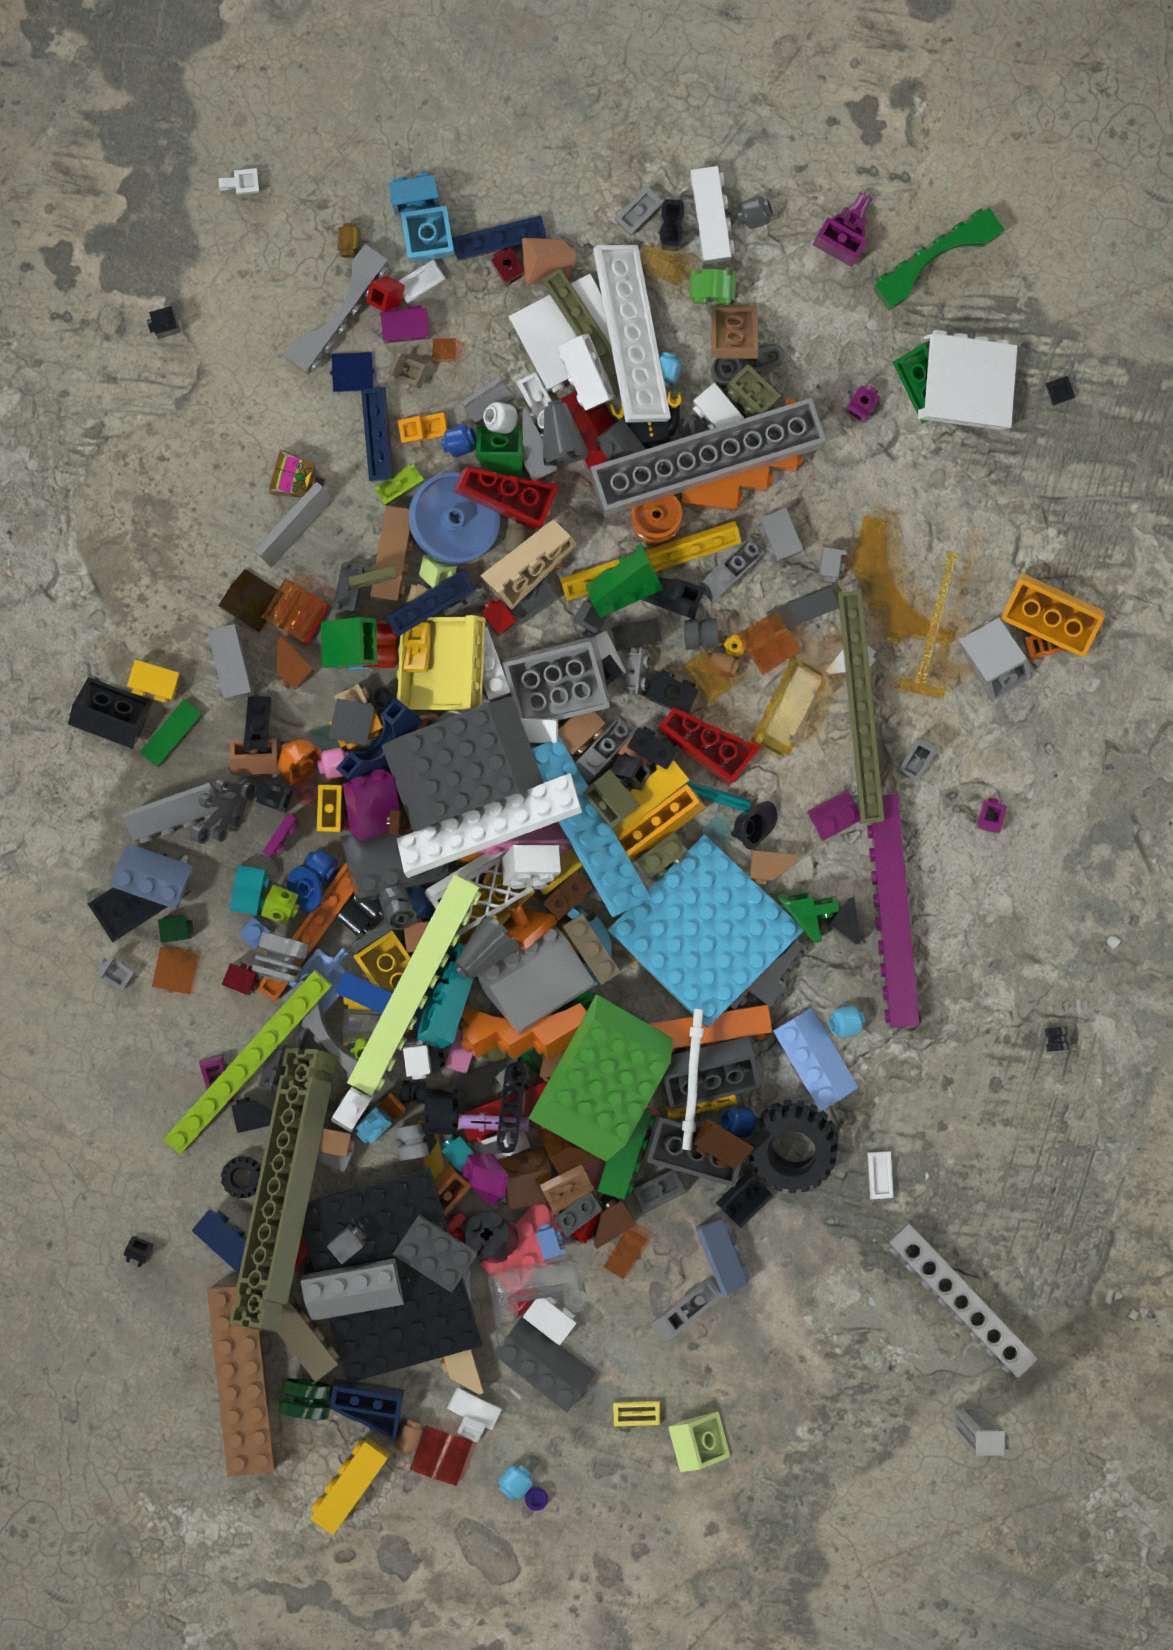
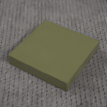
(372, 578)

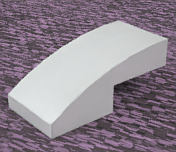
(472, 1406)

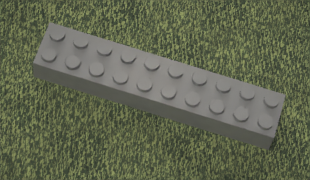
(707, 457)

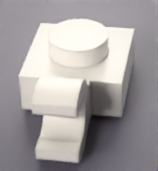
(244, 181)

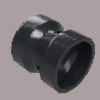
(383, 697)
(1057, 1033)
(408, 1091)

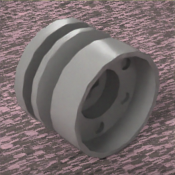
(280, 957)

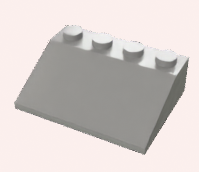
(558, 680)
(536, 980)

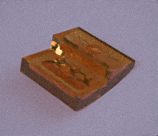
(294, 610)
(769, 642)

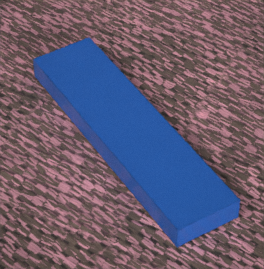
(368, 994)

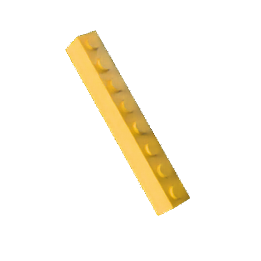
(655, 790)

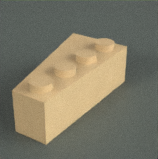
(529, 563)

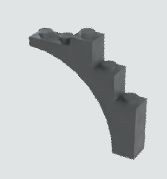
(766, 985)

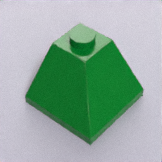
(501, 451)

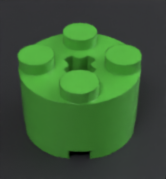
(712, 285)

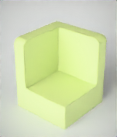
(435, 571)

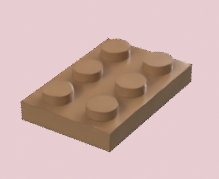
(734, 331)

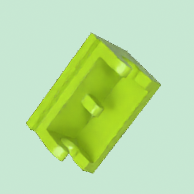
(402, 484)

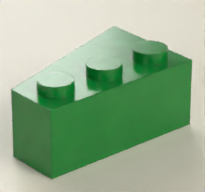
(624, 584)

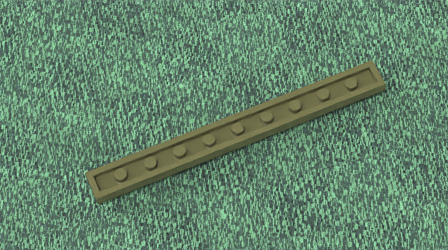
(861, 707)

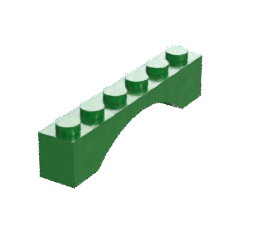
(977, 233)

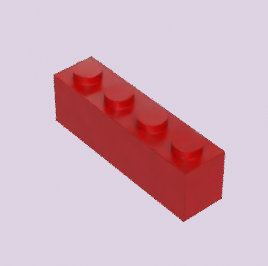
(530, 1099)

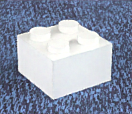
(530, 866)

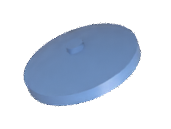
(450, 524)

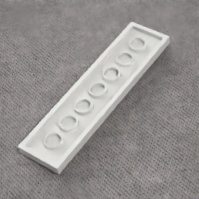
(631, 333)
(489, 825)

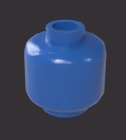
(459, 440)
(323, 865)
(738, 1121)

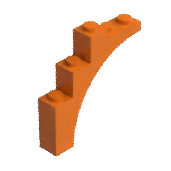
(725, 494)
(548, 1036)

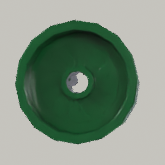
(304, 1398)

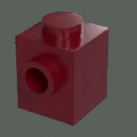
(507, 266)
(241, 978)

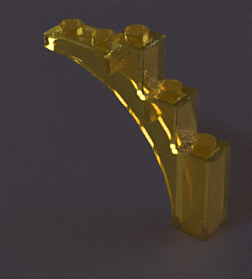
(871, 561)

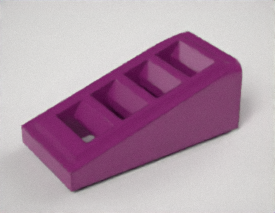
(209, 1062)

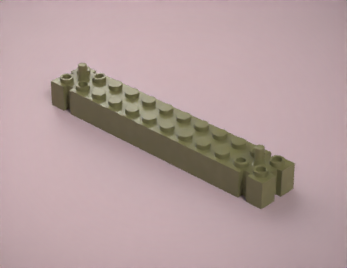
(283, 1190)

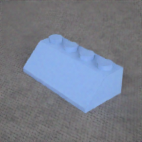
(815, 1059)

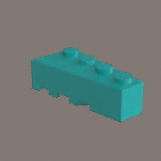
(444, 1004)

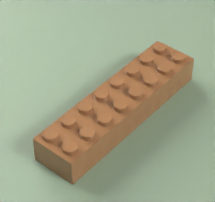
(241, 1389)

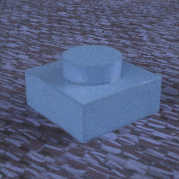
(252, 932)

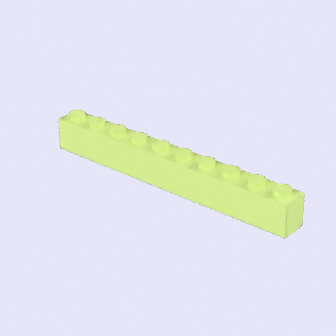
(414, 983)

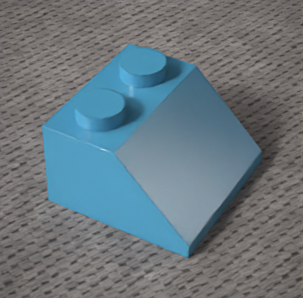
(414, 193)

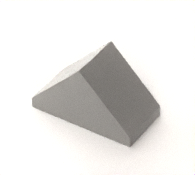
(917, 758)

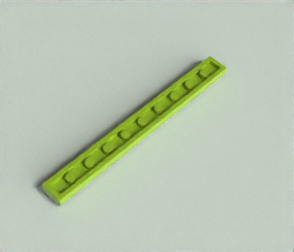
(247, 1061)

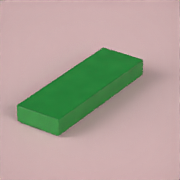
(170, 733)

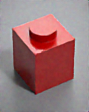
(385, 293)
(498, 616)

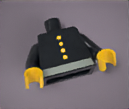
(654, 433)

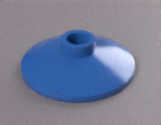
(308, 886)

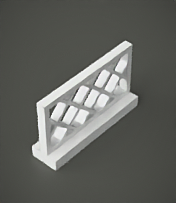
(471, 871)

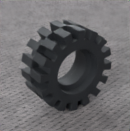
(228, 1180)

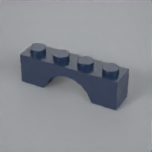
(397, 721)

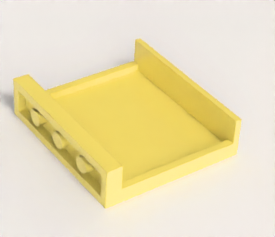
(454, 667)

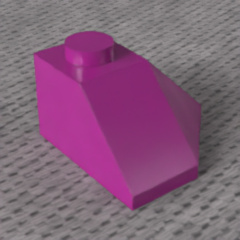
(486, 1177)

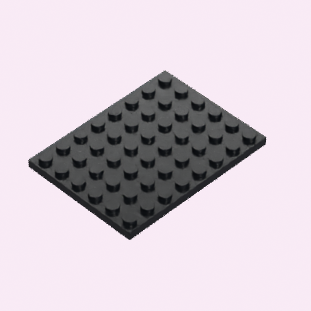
(432, 1318)

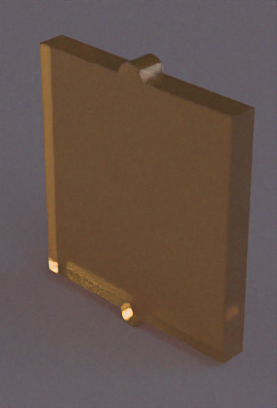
(175, 970)

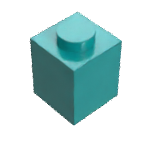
(457, 1150)

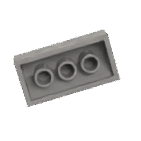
(168, 814)
(352, 1289)

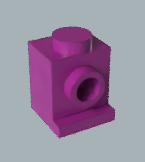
(860, 410)
(995, 824)

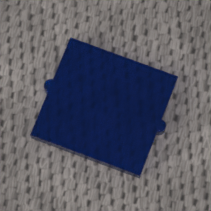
(352, 371)

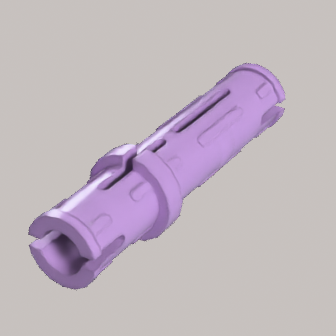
(465, 1122)

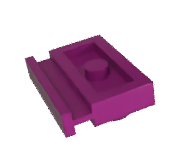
(834, 815)

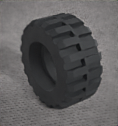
(790, 1174)

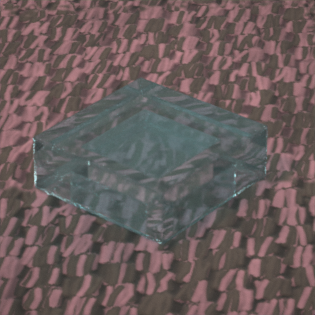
(322, 740)
(716, 830)

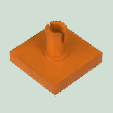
(527, 925)

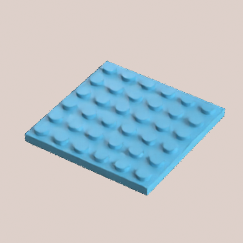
(706, 931)

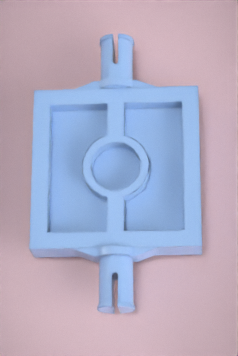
(328, 967)

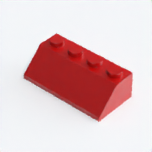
(590, 425)

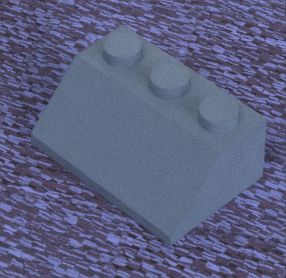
(151, 876)
(722, 1255)

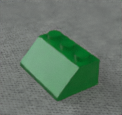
(913, 373)

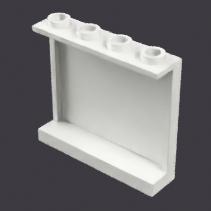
(545, 328)
(969, 381)

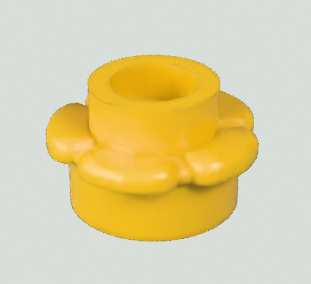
(728, 644)

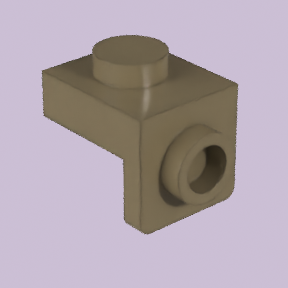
(408, 371)

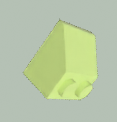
(699, 1442)

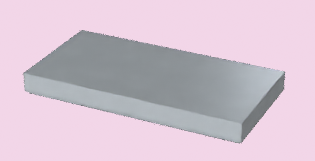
(293, 524)

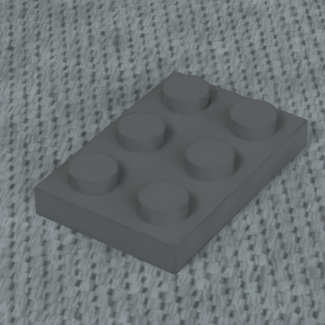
(435, 1253)

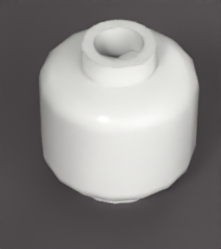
(500, 417)

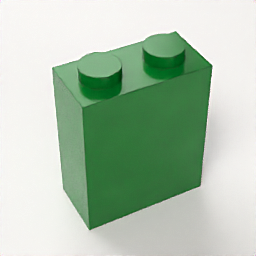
(349, 643)

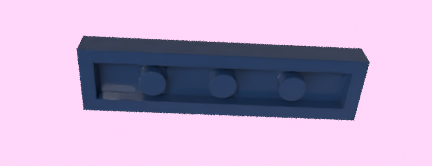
(497, 238)
(377, 434)
(429, 603)

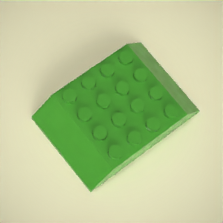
(604, 1080)

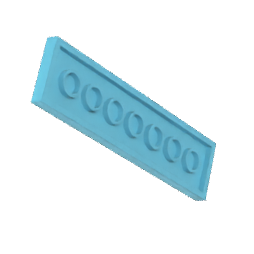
(593, 837)

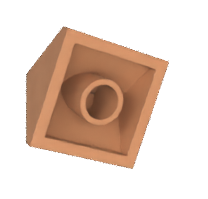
(545, 257)

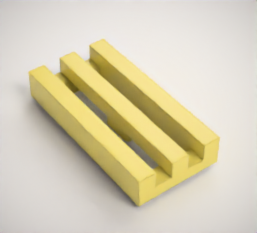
(656, 1412)

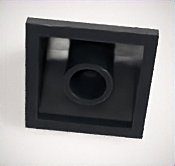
(846, 922)

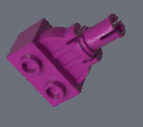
(843, 235)

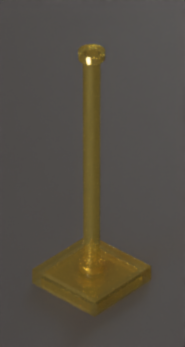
(920, 684)

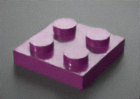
(276, 844)

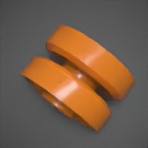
(659, 530)

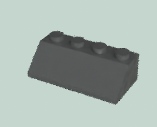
(544, 1364)

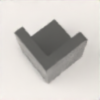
(589, 618)

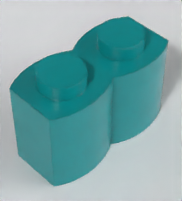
(248, 890)

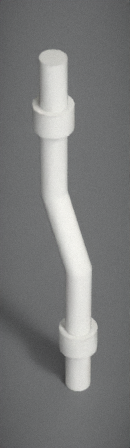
(696, 1033)

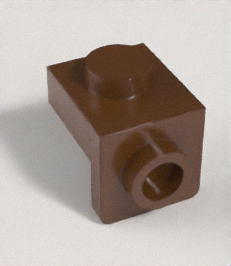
(398, 823)

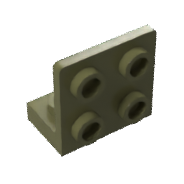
(751, 392)

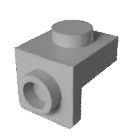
(115, 973)

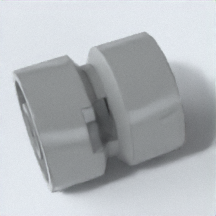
(411, 1141)

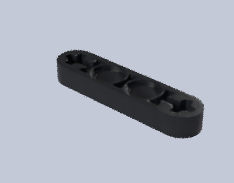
(511, 1107)

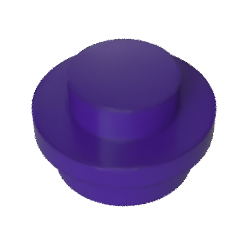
(536, 1498)

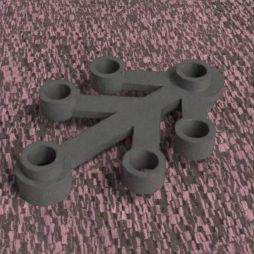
(243, 792)

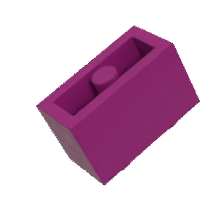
(405, 324)

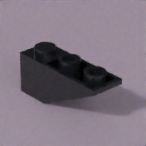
(678, 597)

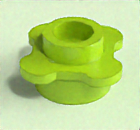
(359, 1047)

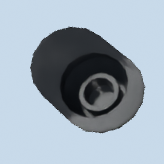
(756, 825)

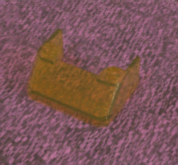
(787, 708)

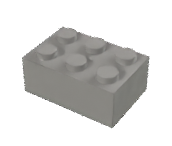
(229, 663)

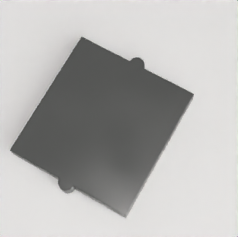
(351, 722)

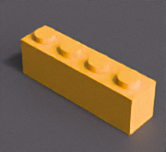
(660, 822)

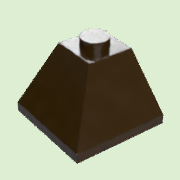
(248, 599)

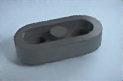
(763, 362)

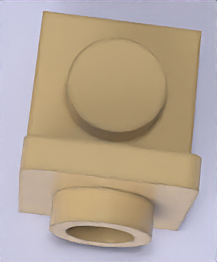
(355, 693)

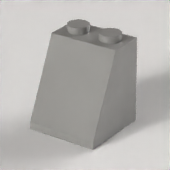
(995, 658)

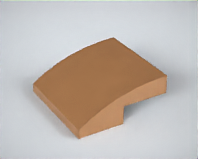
(567, 1189)

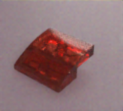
(441, 1455)

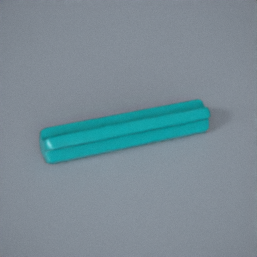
(720, 797)

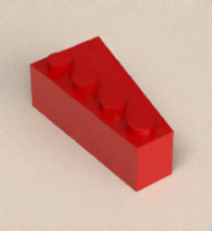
(508, 495)
(708, 745)

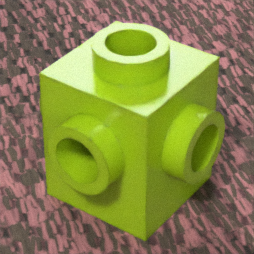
(280, 905)

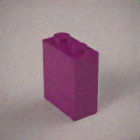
(370, 803)

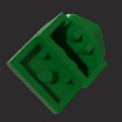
(806, 909)

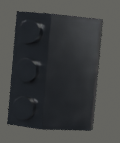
(110, 712)

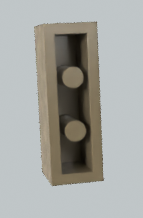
(591, 949)

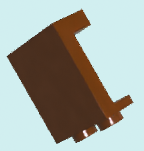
(567, 895)

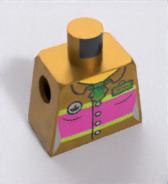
(293, 476)

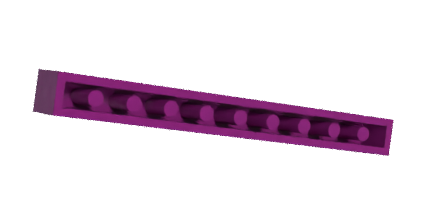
(893, 917)

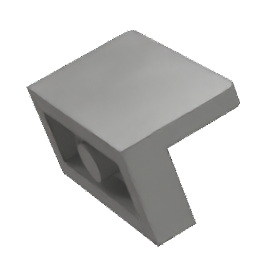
(480, 400)

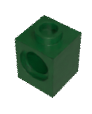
(175, 929)

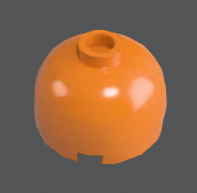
(297, 760)

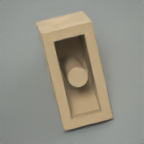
(463, 1370)

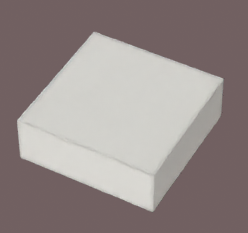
(471, 1429)

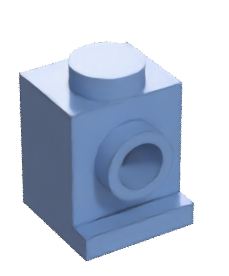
(549, 1241)

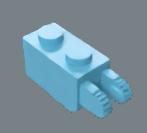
(373, 1125)

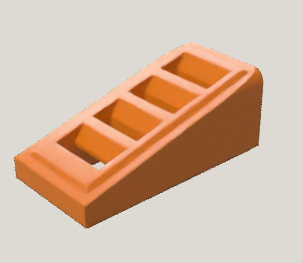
(1030, 648)

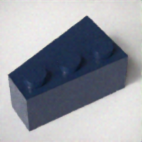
(222, 1237)
(369, 1404)

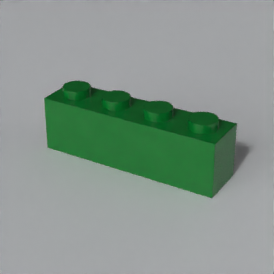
(620, 1167)

